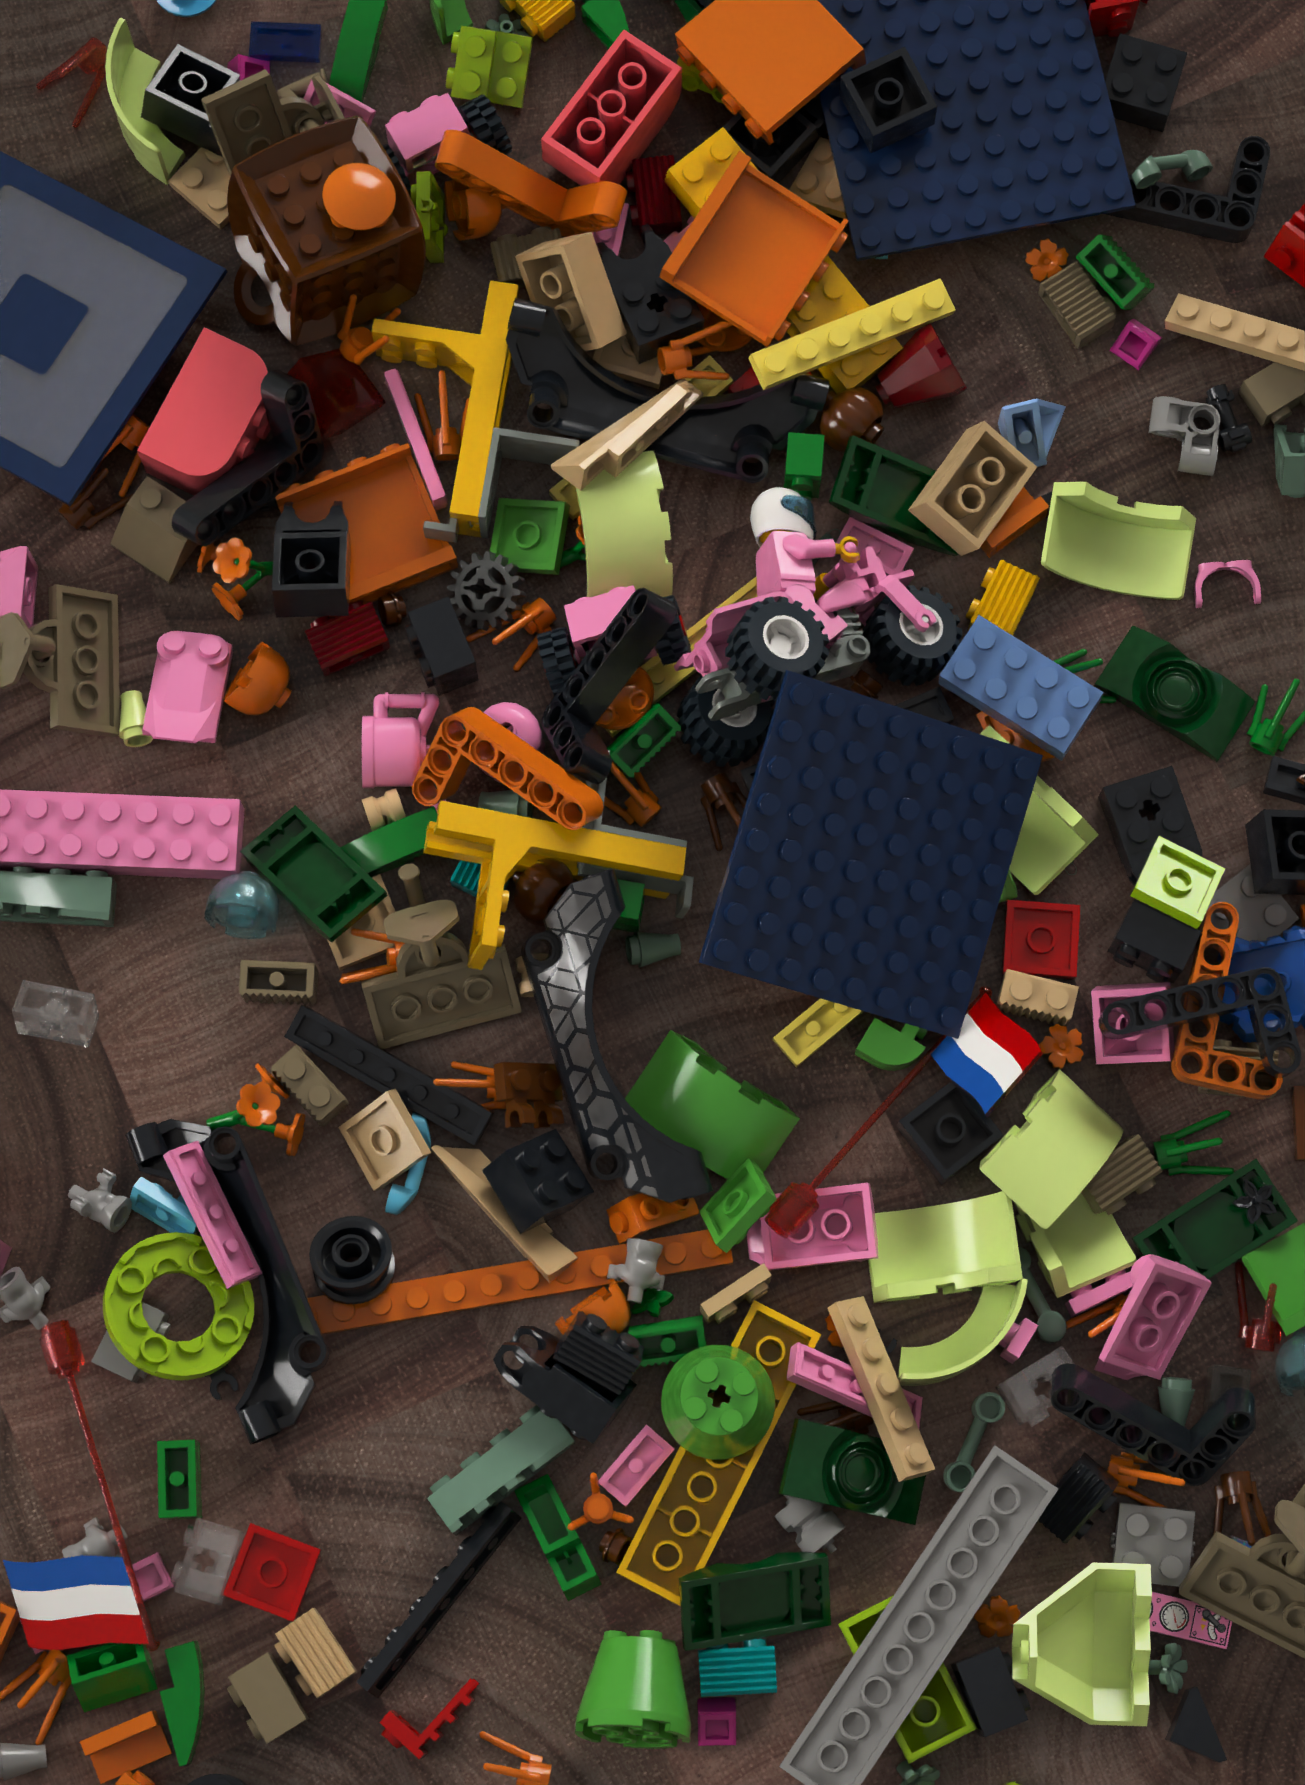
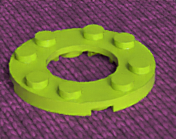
(154, 1352)

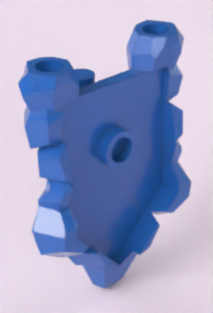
(1279, 953)

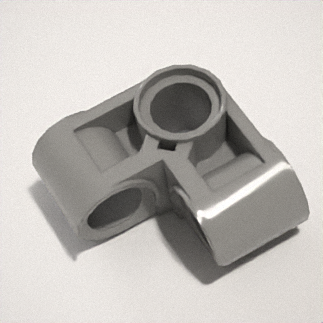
(1174, 419)

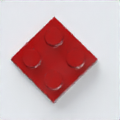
(1041, 938)
(272, 1572)

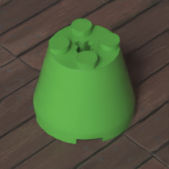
(711, 1430)
(635, 1693)

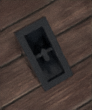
(1194, 1728)

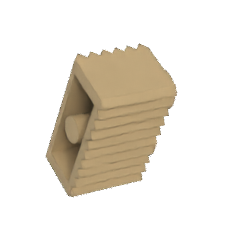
(1037, 997)
(314, 1653)

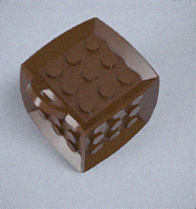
(299, 251)

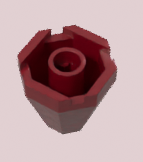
(920, 372)

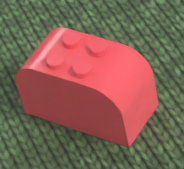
(613, 113)
(208, 415)

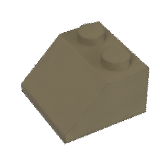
(147, 531)

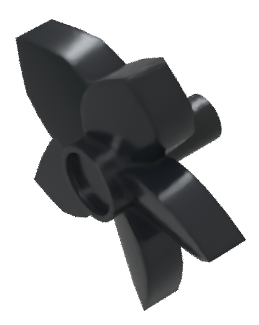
(1255, 1201)

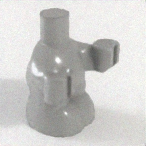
(101, 1204)
(639, 1268)
(22, 1299)
(95, 1543)

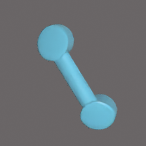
(402, 1196)

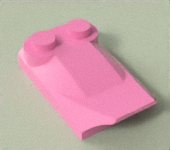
(188, 687)
(835, 1233)
(1152, 1318)

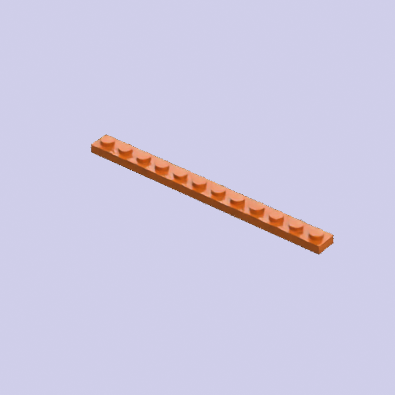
(509, 1284)

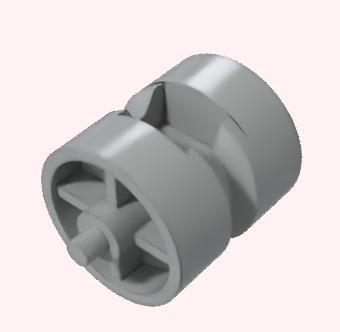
(811, 1524)

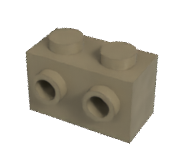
(267, 1698)

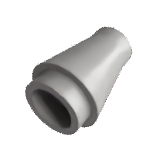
(21, 1759)

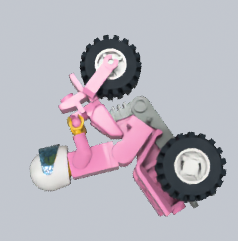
(784, 629)

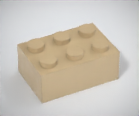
(573, 281)
(972, 488)

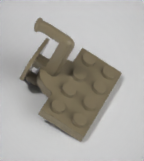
(255, 116)
(77, 659)
(434, 988)
(1257, 1583)

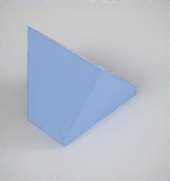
(1031, 427)

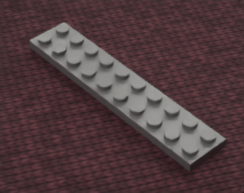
(920, 1624)

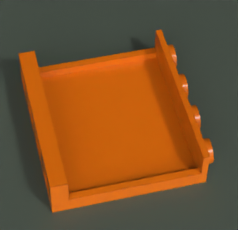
(767, 56)
(753, 252)
(385, 521)

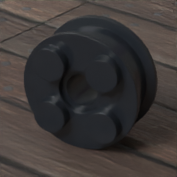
(356, 1280)

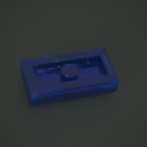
(285, 41)

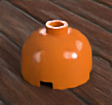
(472, 210)
(260, 682)
(607, 1305)

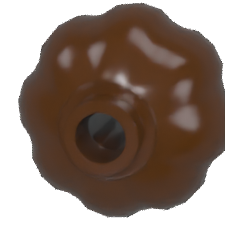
(851, 413)
(540, 888)

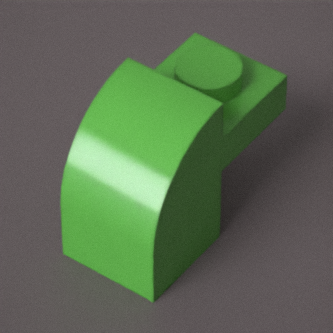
(889, 1048)

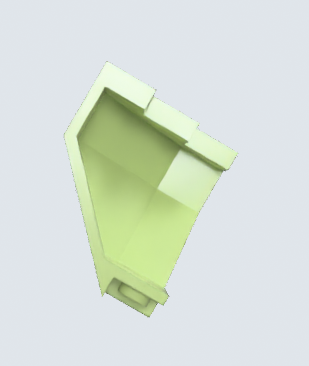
(1091, 1645)

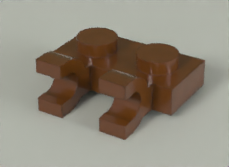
(529, 1082)

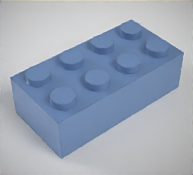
(1020, 687)

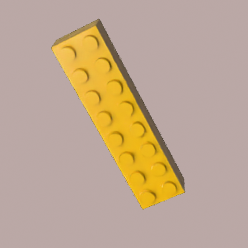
(829, 299)
(703, 1492)

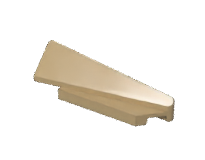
(628, 437)
(536, 1244)

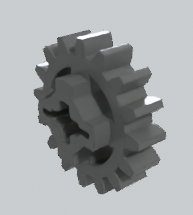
(485, 578)

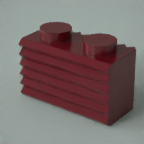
(653, 198)
(347, 638)

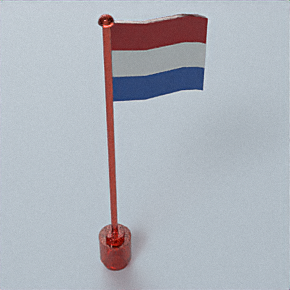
(982, 1062)
(79, 1597)

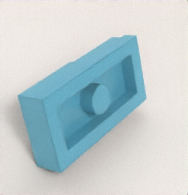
(161, 1208)

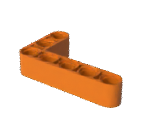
(528, 193)
(504, 766)
(1202, 1047)

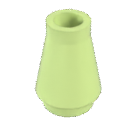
(132, 719)

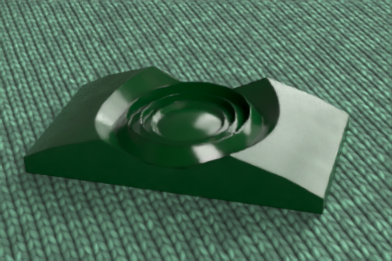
(881, 488)
(1175, 692)
(313, 874)
(1213, 1232)
(847, 1473)
(754, 1599)

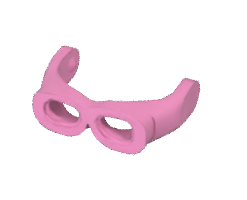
(1242, 567)

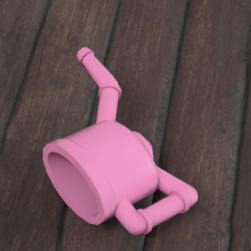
(396, 745)

